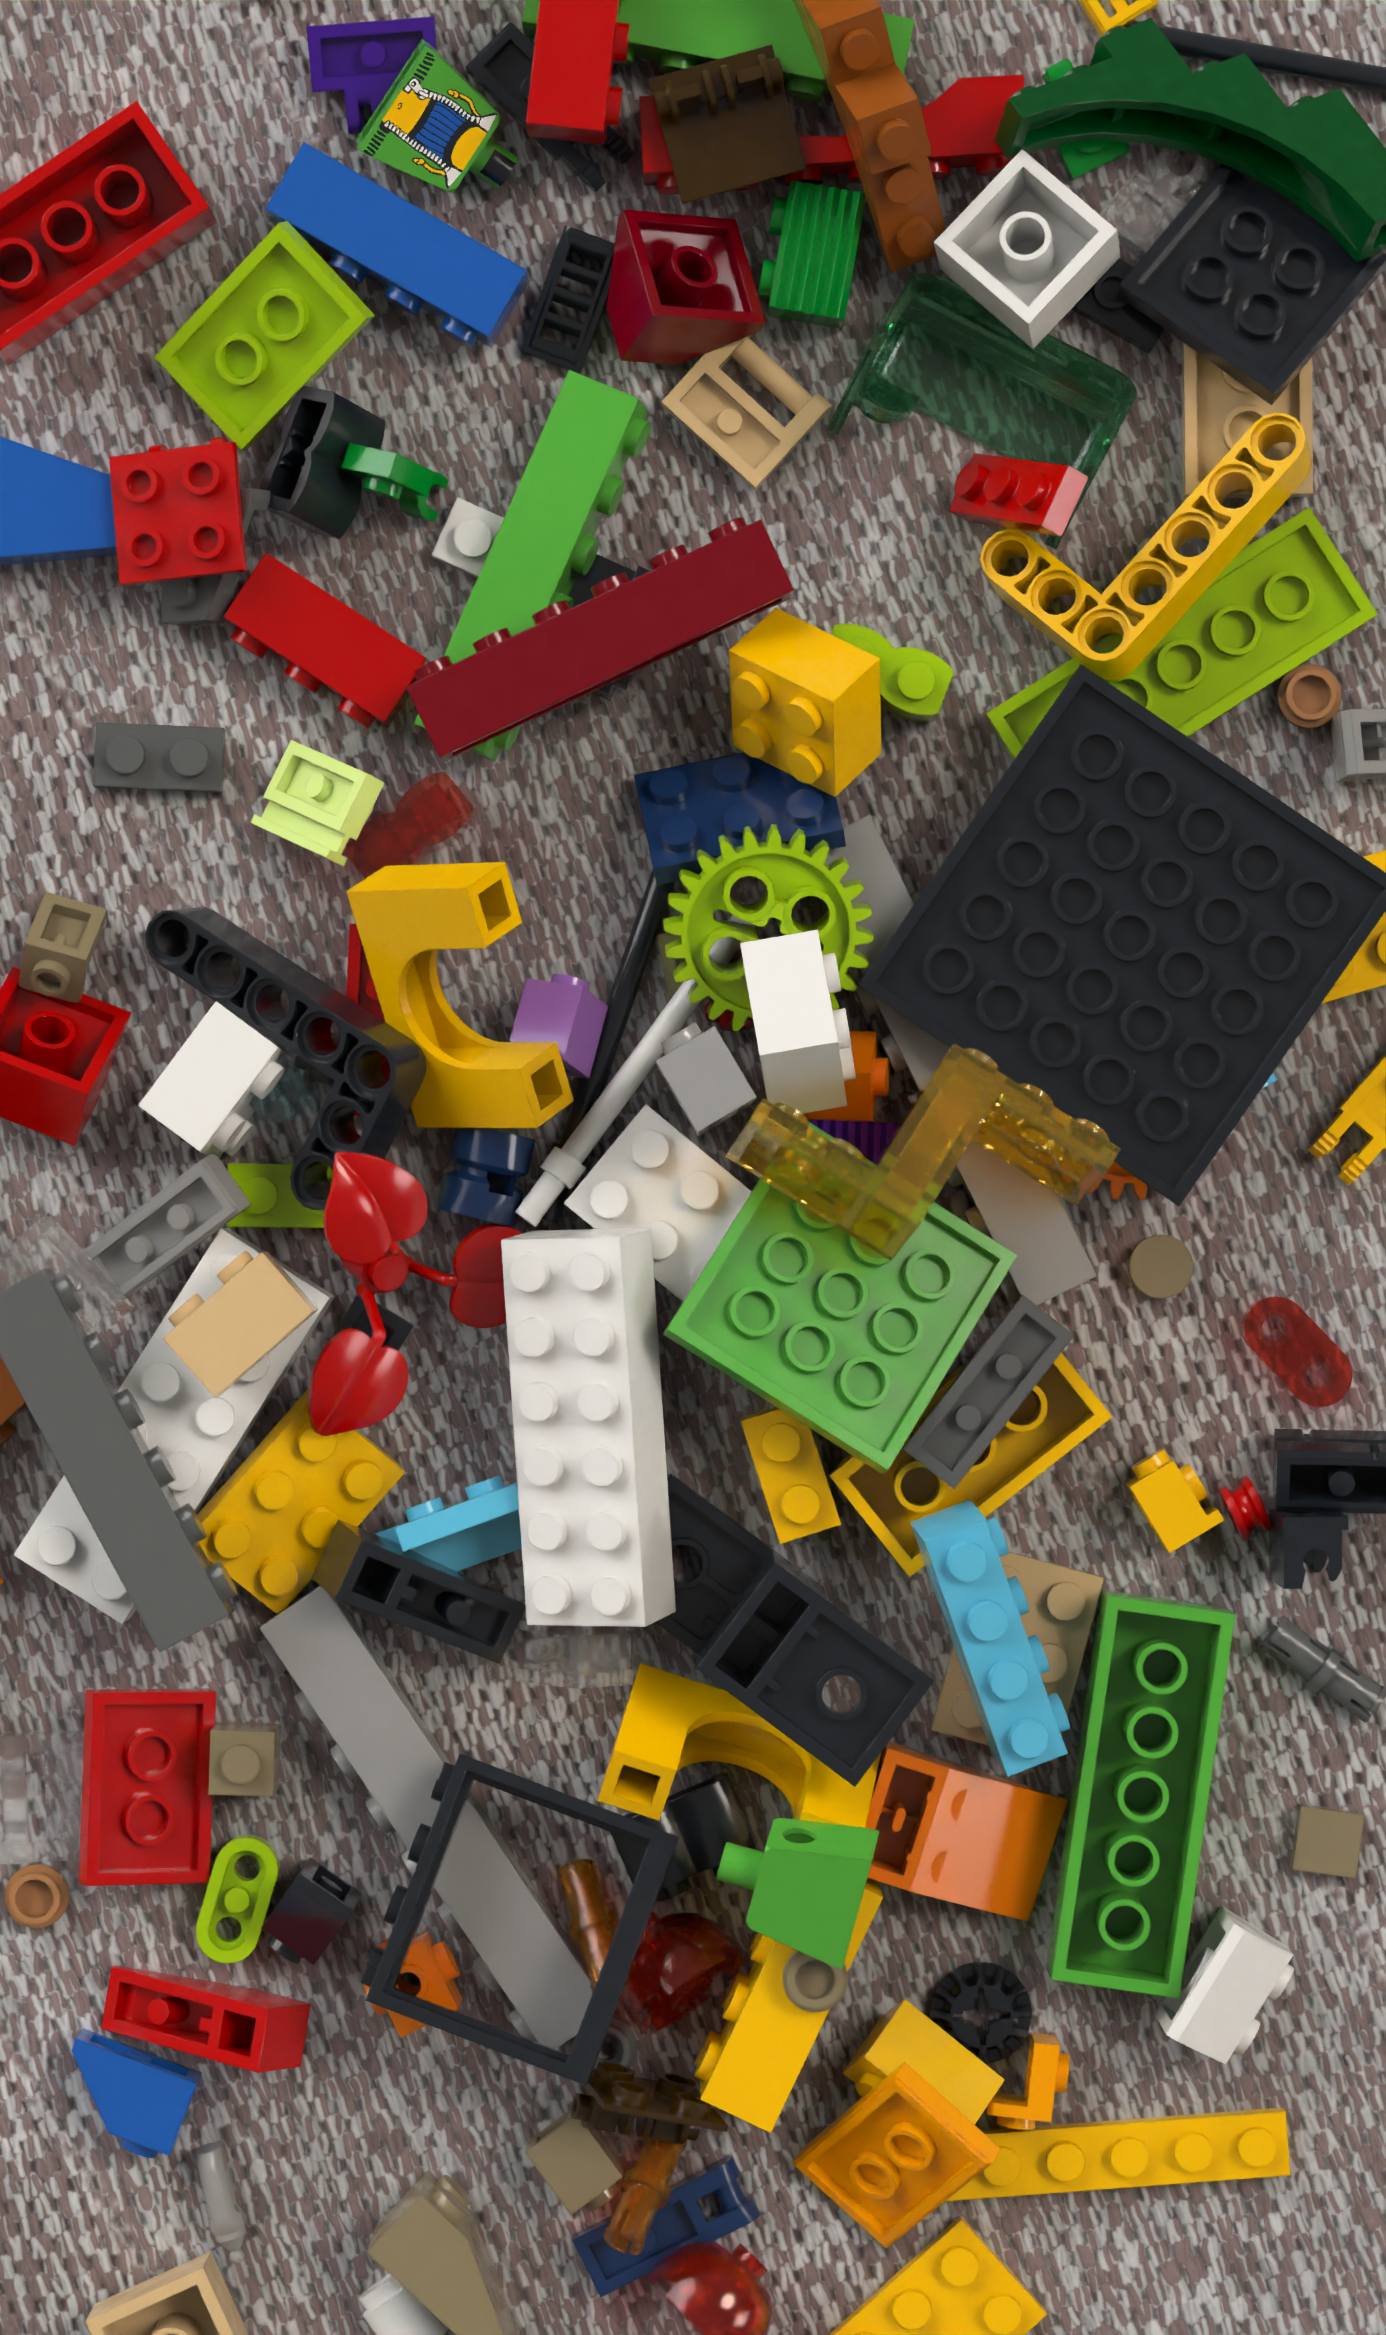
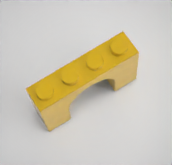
(402, 924)
(687, 1722)

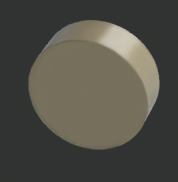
(1160, 1266)
(813, 1983)

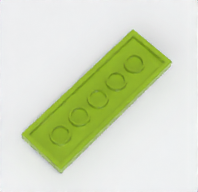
(1248, 629)

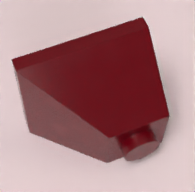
(679, 287)

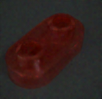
(1296, 1351)

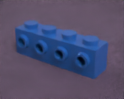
(398, 247)

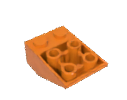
(960, 1832)

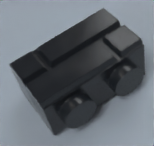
(1329, 1471)

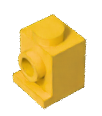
(1171, 1500)

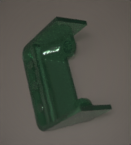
(976, 375)

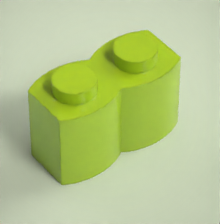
(910, 678)

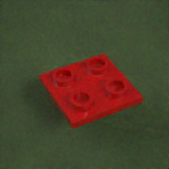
(178, 513)

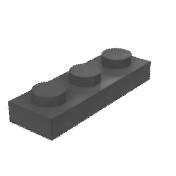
(988, 1391)

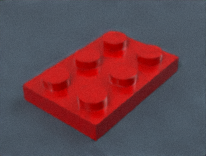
(146, 1787)

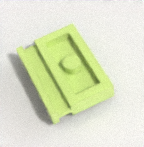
(318, 802)

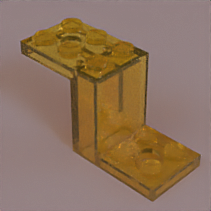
(956, 1104)

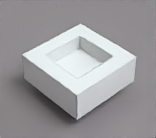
(467, 537)

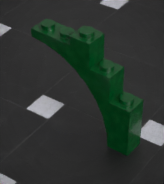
(1224, 111)

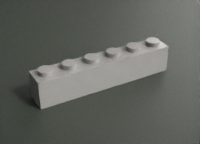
(704, 1077)

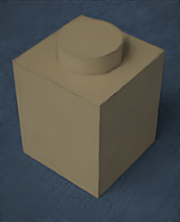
(244, 1759)
(576, 2163)

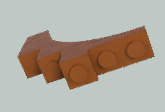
(880, 124)

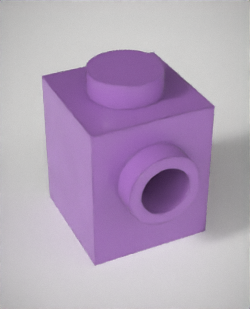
(562, 1014)

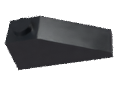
(416, 1592)

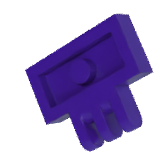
(364, 59)

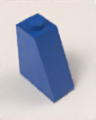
(52, 508)

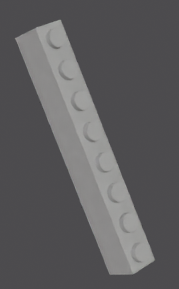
(1005, 1200)
(399, 1764)

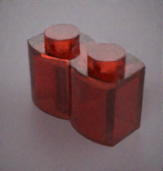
(424, 821)

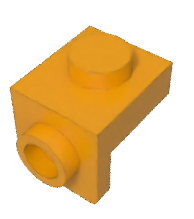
(1045, 2074)

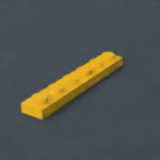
(1134, 2153)

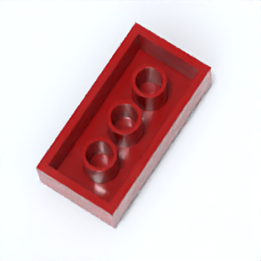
(90, 227)

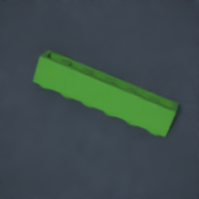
(702, 31)
(553, 517)

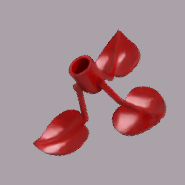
(364, 1218)

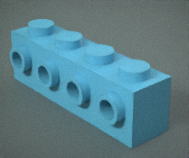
(989, 1637)

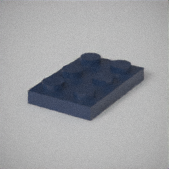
(699, 801)

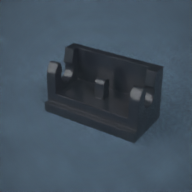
(1306, 1539)

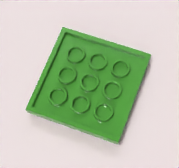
(835, 1325)

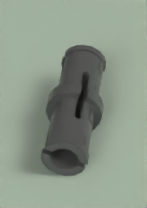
(1324, 1668)

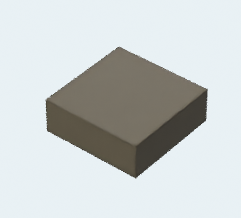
(1327, 1841)

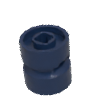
(485, 1174)

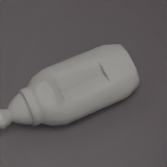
(227, 2216)

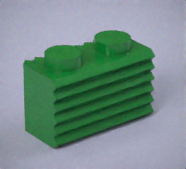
(814, 254)

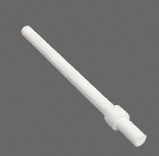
(564, 1165)

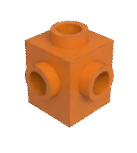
(435, 1969)

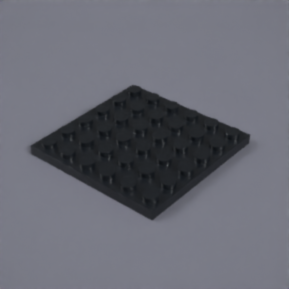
(1131, 932)

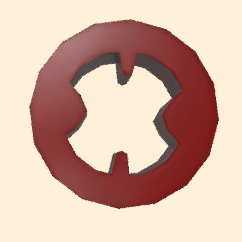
(1245, 1508)

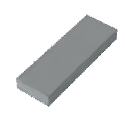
(168, 1225)

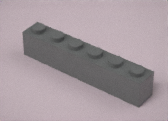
(108, 1462)

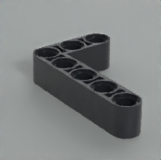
(303, 1031)

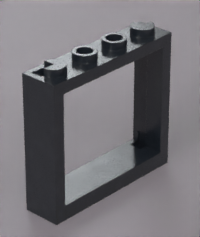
(409, 1905)

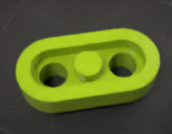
(237, 1897)

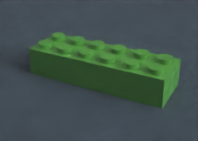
(1140, 1793)

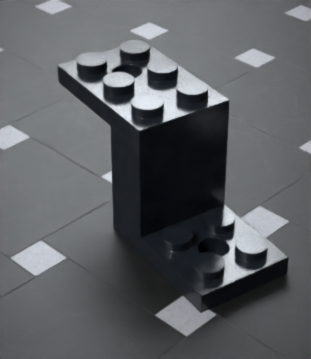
(777, 1640)

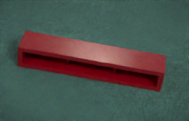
(601, 639)

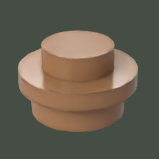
(1309, 696)
(37, 1895)

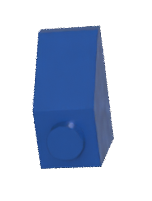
(136, 2092)

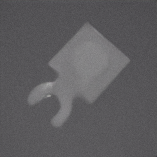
(1148, 206)

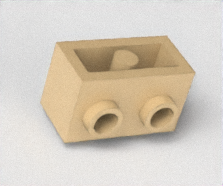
(239, 1321)

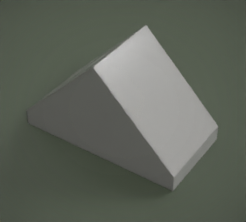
(1359, 744)

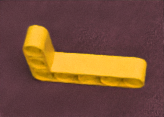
(1158, 560)

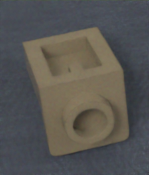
(60, 947)

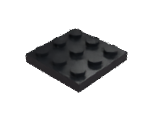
(1248, 281)

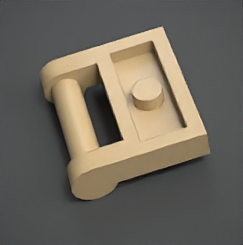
(733, 422)

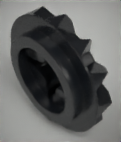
(1002, 1991)

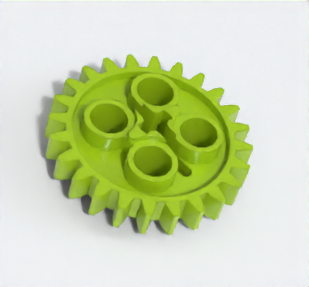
(788, 876)

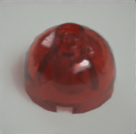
(675, 1968)
(716, 2288)

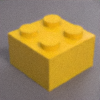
(805, 702)

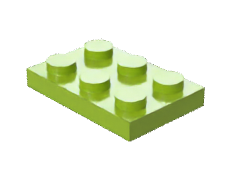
(264, 335)

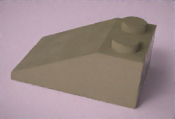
(441, 2258)

